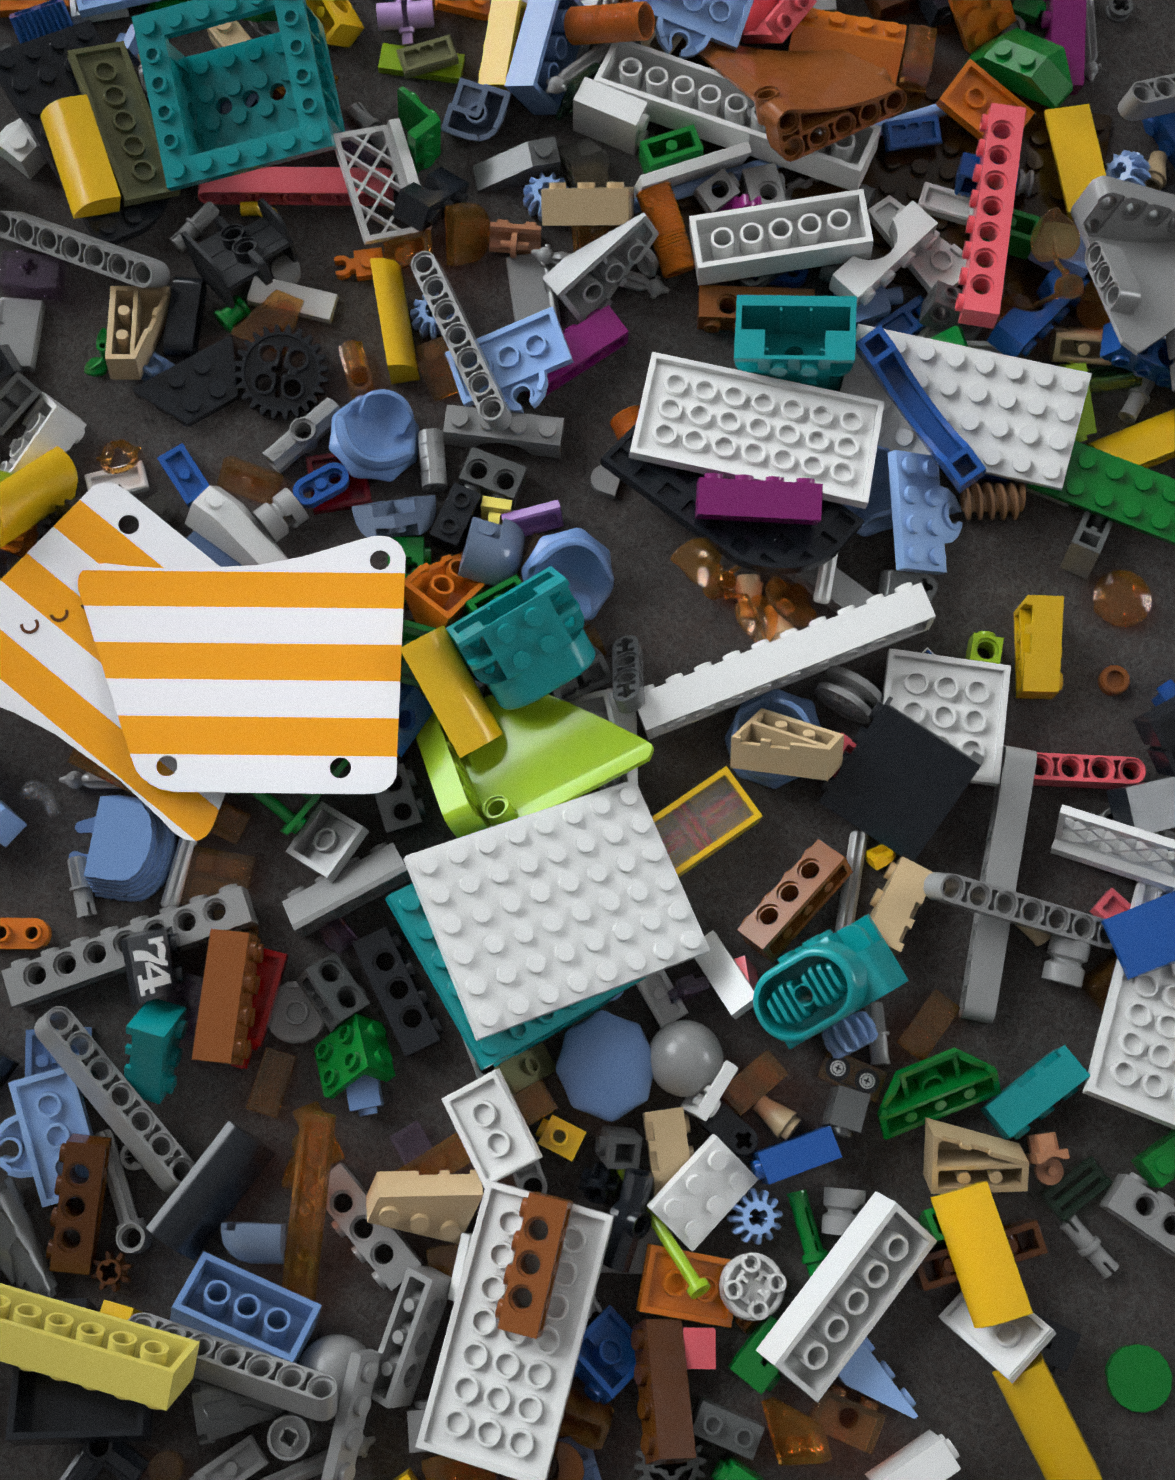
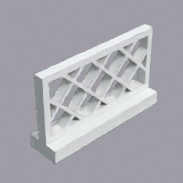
(403, 171)
(1106, 851)

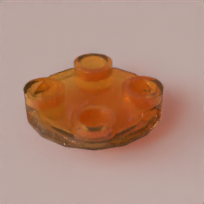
(1122, 598)
(790, 601)

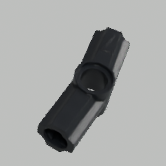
(630, 1220)

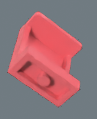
(774, 20)

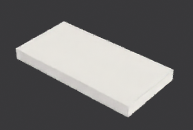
(695, 167)

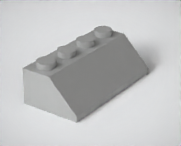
(353, 888)

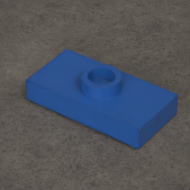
(911, 133)

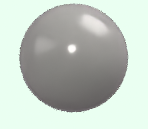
(685, 1058)
(331, 1356)

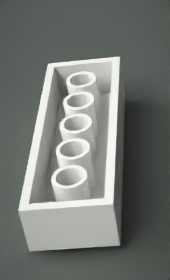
(780, 237)
(846, 1295)

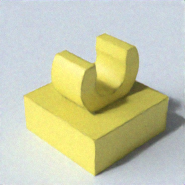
(493, 508)

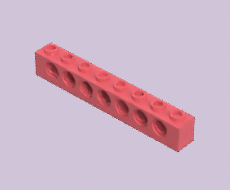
(1007, 124)

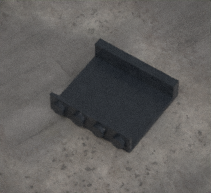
(899, 781)

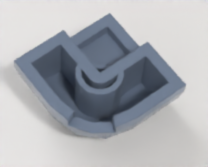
(476, 111)
(396, 517)
(492, 551)
(255, 1241)

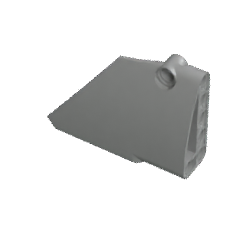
(1130, 256)

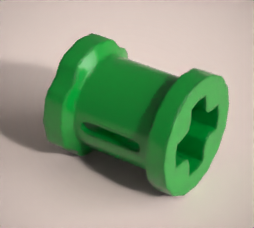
(231, 317)

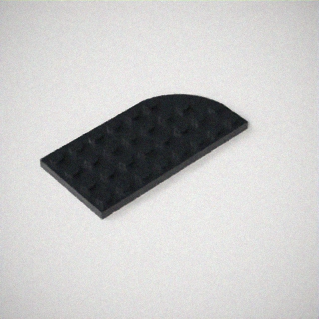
(40, 74)
(752, 545)

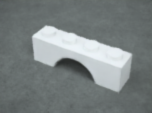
(908, 232)

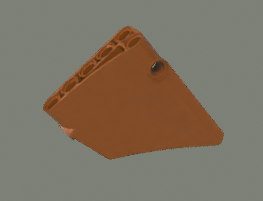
(808, 95)

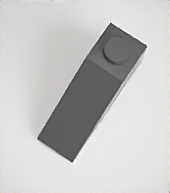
(518, 165)
(1086, 544)

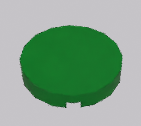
(1138, 1378)

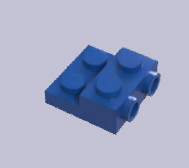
(606, 1356)

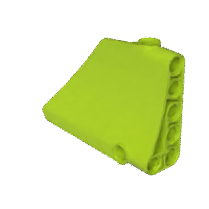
(540, 760)

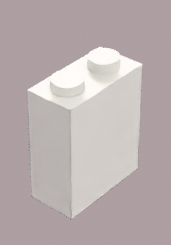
(610, 116)
(922, 1459)

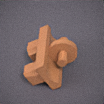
(514, 238)
(1045, 1154)

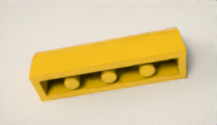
(1074, 150)
(80, 157)
(394, 320)
(1143, 443)
(35, 492)
(451, 691)
(981, 1255)
(1048, 1424)

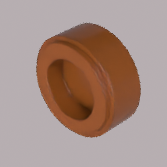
(1113, 680)

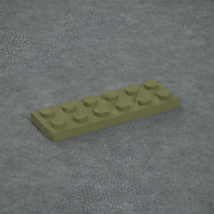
(122, 120)

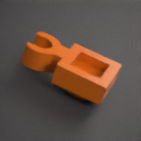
(358, 265)

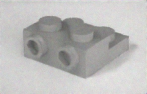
(327, 841)

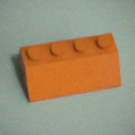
(861, 36)

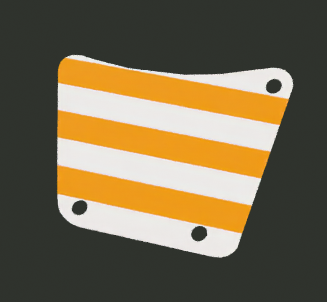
(256, 669)
(57, 671)

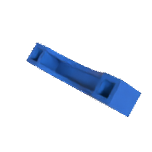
(930, 426)

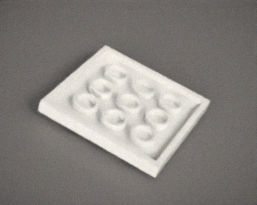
(955, 700)

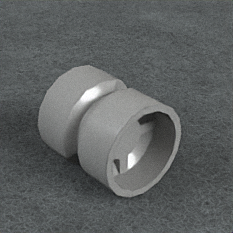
(280, 514)
(1066, 961)
(842, 1209)
(290, 1436)

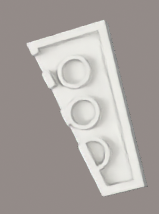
(935, 263)

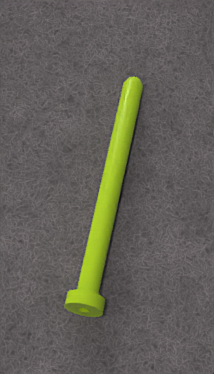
(697, 1286)

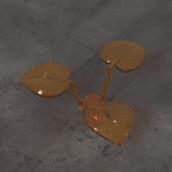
(1056, 239)
(701, 565)

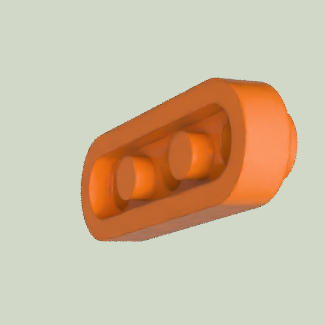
(18, 934)

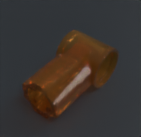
(356, 368)

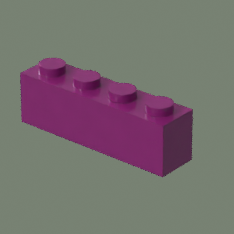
(1066, 26)
(589, 344)
(758, 499)

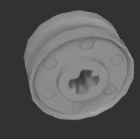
(848, 694)

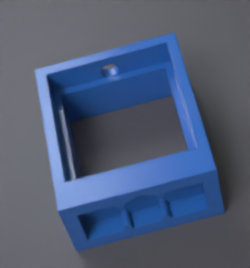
(795, 1155)

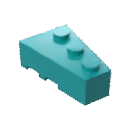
(155, 1048)
(1035, 1093)

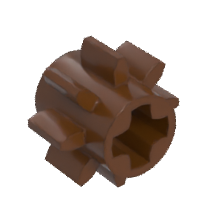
(121, 1268)

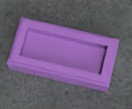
(537, 517)

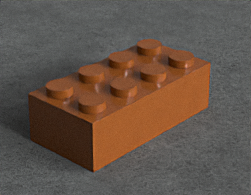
(227, 997)

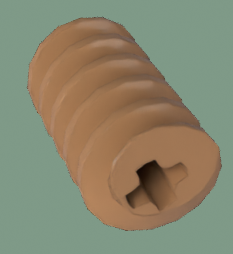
(993, 500)

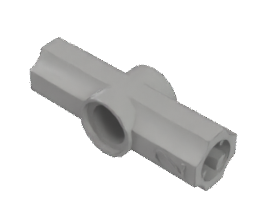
(290, 447)

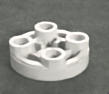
(752, 1286)

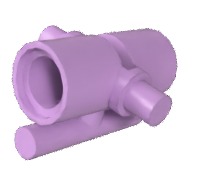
(405, 17)

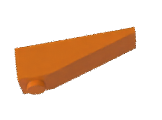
(438, 593)

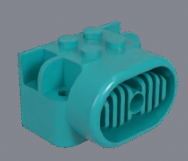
(796, 337)
(526, 640)
(842, 972)

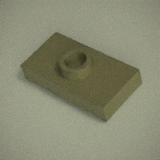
(427, 56)
(527, 1068)

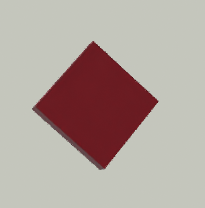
(356, 493)

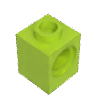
(987, 641)

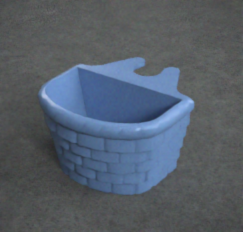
(127, 849)

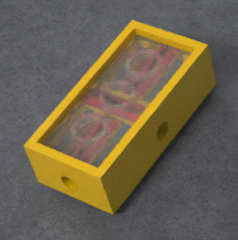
(705, 820)

